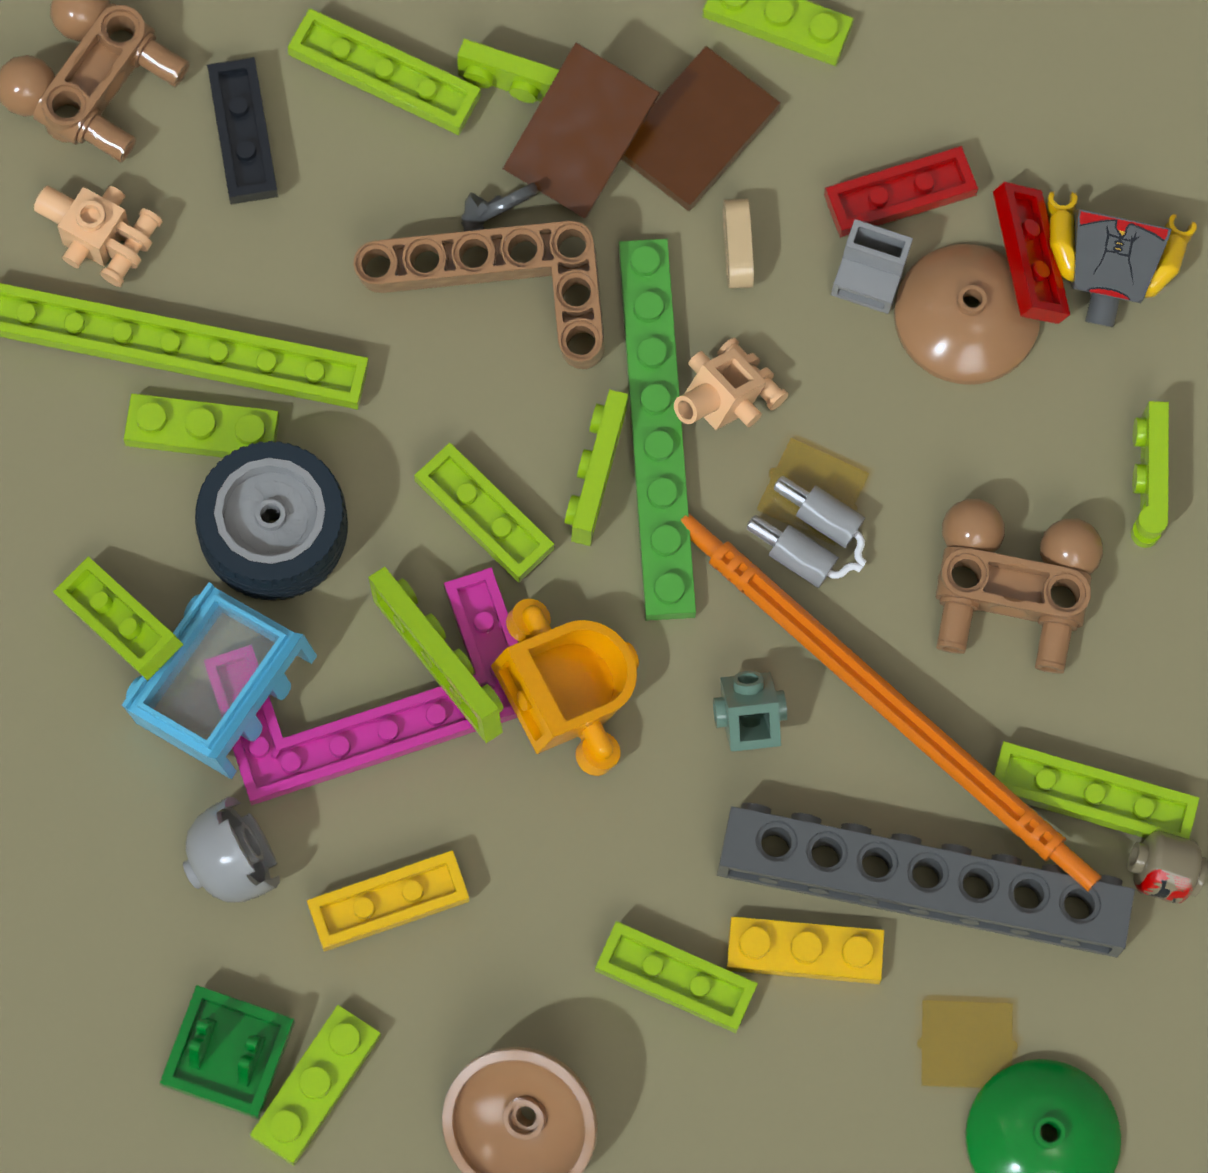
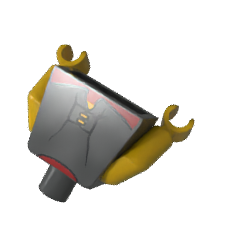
(1113, 256)

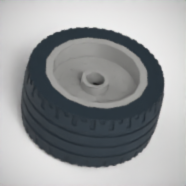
(264, 485)

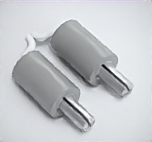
(799, 551)

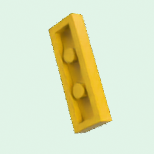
(388, 901)
(805, 950)

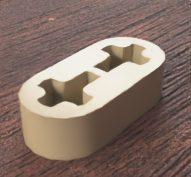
(738, 243)

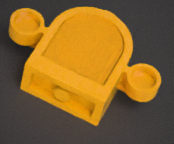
(566, 682)

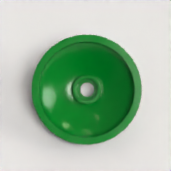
(1018, 1100)

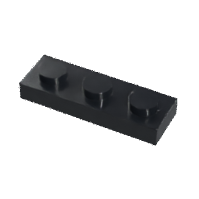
(242, 130)

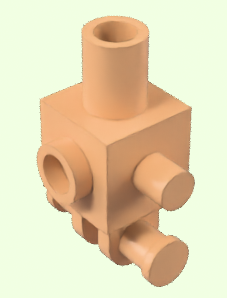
(96, 226)
(727, 388)

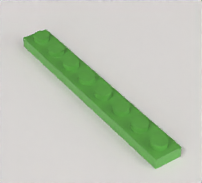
(656, 430)

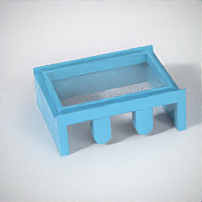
(217, 678)

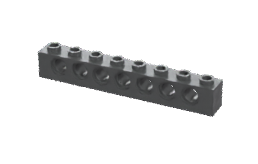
(1049, 923)

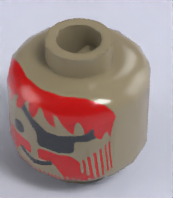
(1167, 867)

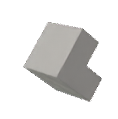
(871, 266)

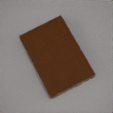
(699, 128)
(581, 130)

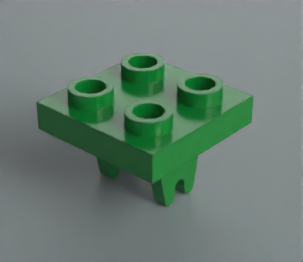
(227, 1052)

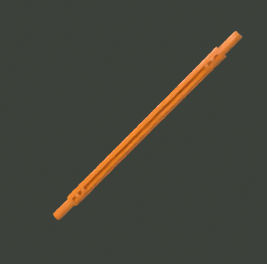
(891, 704)

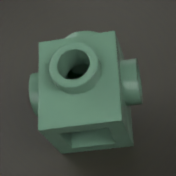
(750, 710)

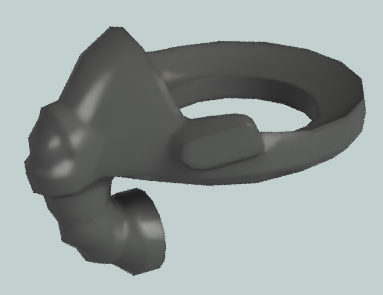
(479, 211)

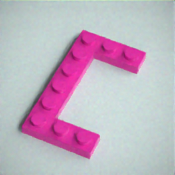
(284, 765)

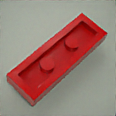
(901, 190)
(1029, 254)

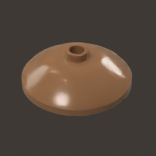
(959, 340)
(486, 1121)

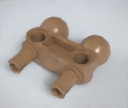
(89, 75)
(1014, 584)

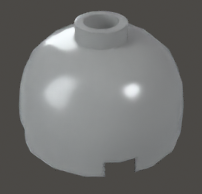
(229, 854)

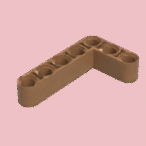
(500, 267)

